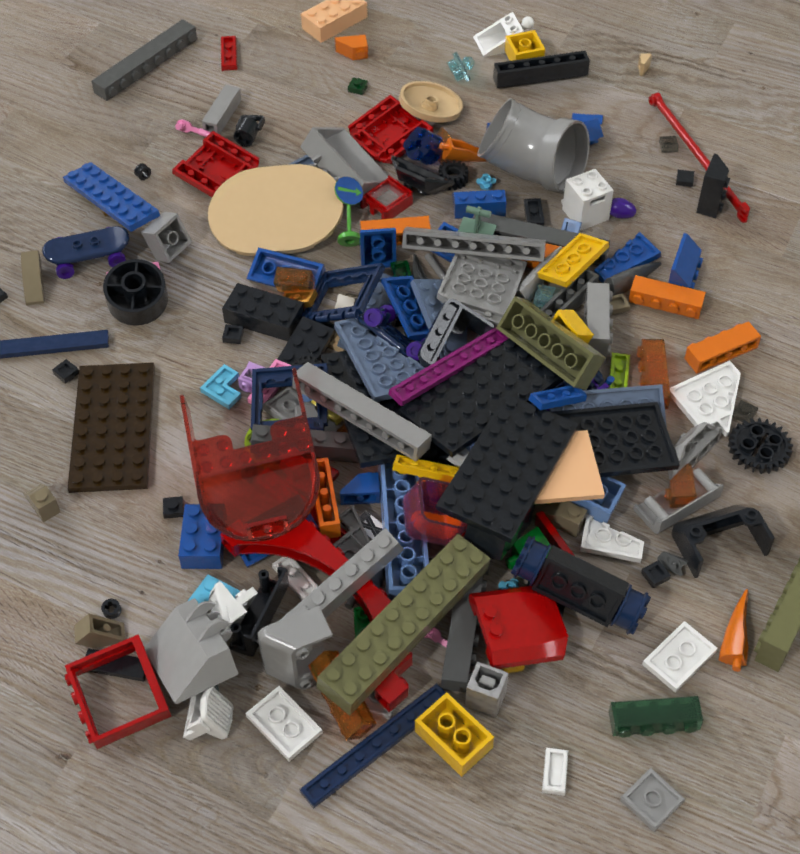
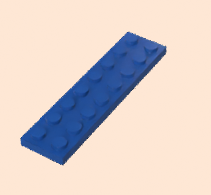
(111, 196)

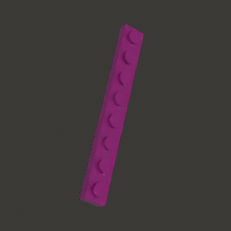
(446, 367)

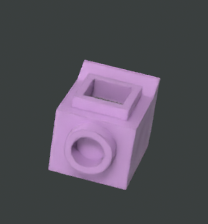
(245, 378)

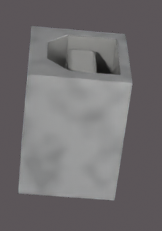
(486, 689)

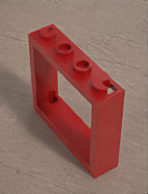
(101, 658)

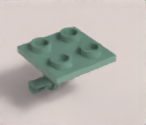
(476, 225)

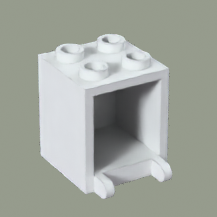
(587, 199)

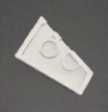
(605, 541)

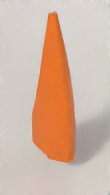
(460, 150)
(735, 641)

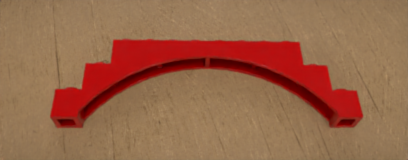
(313, 548)

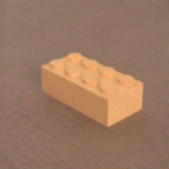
(332, 17)

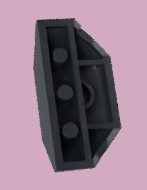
(419, 177)

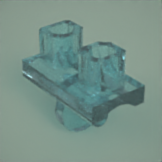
(464, 65)

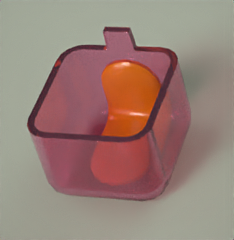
(422, 519)

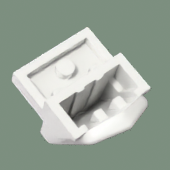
(228, 607)
(209, 714)

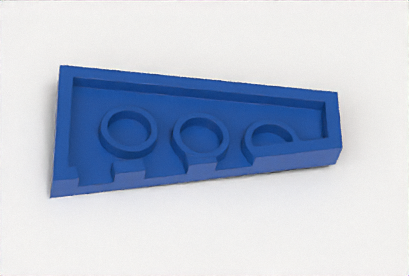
(635, 253)

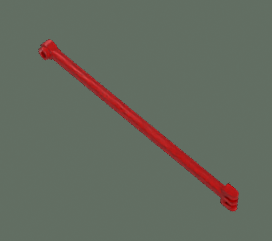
(656, 100)

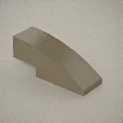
(32, 277)

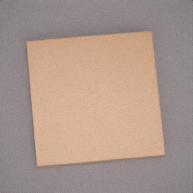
(575, 475)

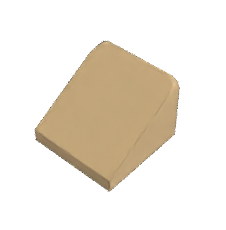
(644, 63)

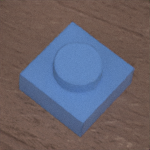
(571, 225)

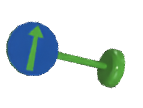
(349, 193)

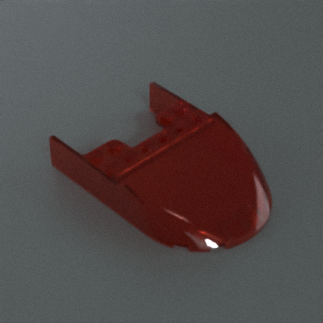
(259, 487)

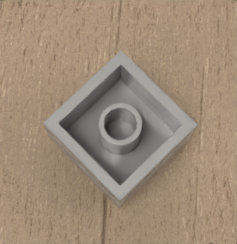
(166, 236)

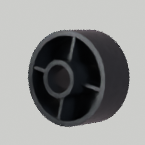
(135, 292)

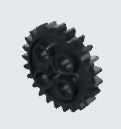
(771, 454)

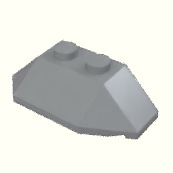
(695, 445)

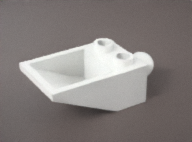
(492, 39)

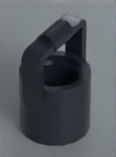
(248, 128)

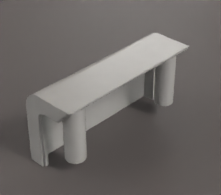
(657, 512)

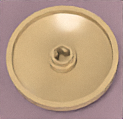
(430, 101)

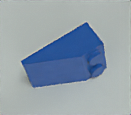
(378, 246)

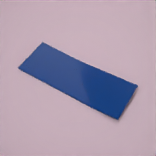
(584, 117)

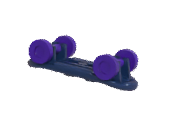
(86, 247)
(377, 320)

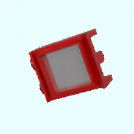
(388, 198)

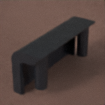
(260, 612)

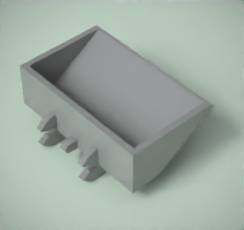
(342, 156)
(191, 650)

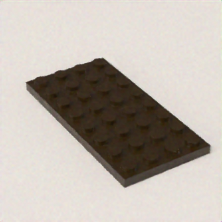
(112, 428)

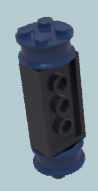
(580, 586)

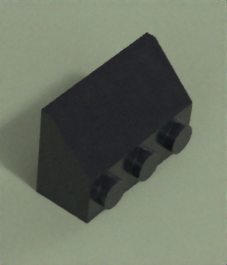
(713, 188)

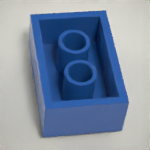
(199, 541)

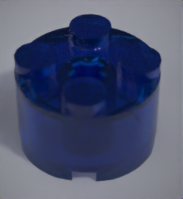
(423, 146)

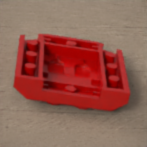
(385, 129)
(214, 164)
(519, 627)

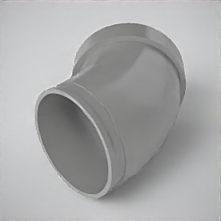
(536, 146)

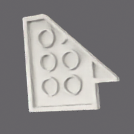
(709, 396)

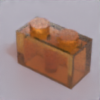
(293, 279)

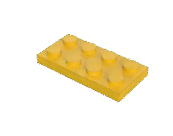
(573, 260)

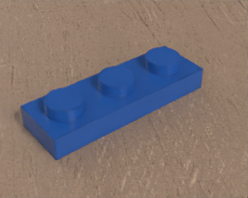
(557, 397)

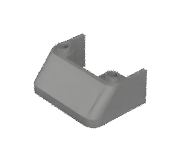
(288, 647)

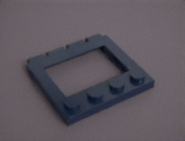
(342, 277)
(280, 377)

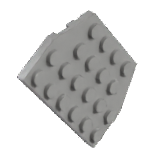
(482, 284)

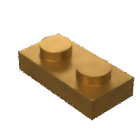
(305, 296)

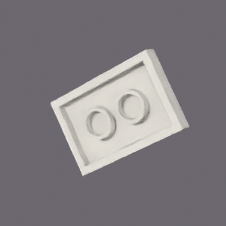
(679, 656)
(284, 723)

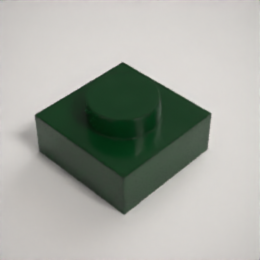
(357, 86)

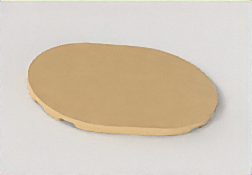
(275, 209)

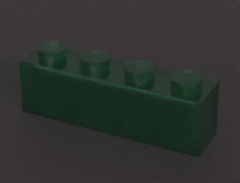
(655, 716)

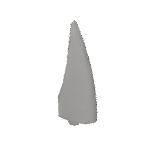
(529, 285)

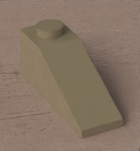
(564, 516)

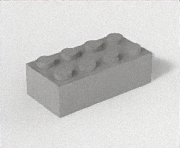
(597, 316)

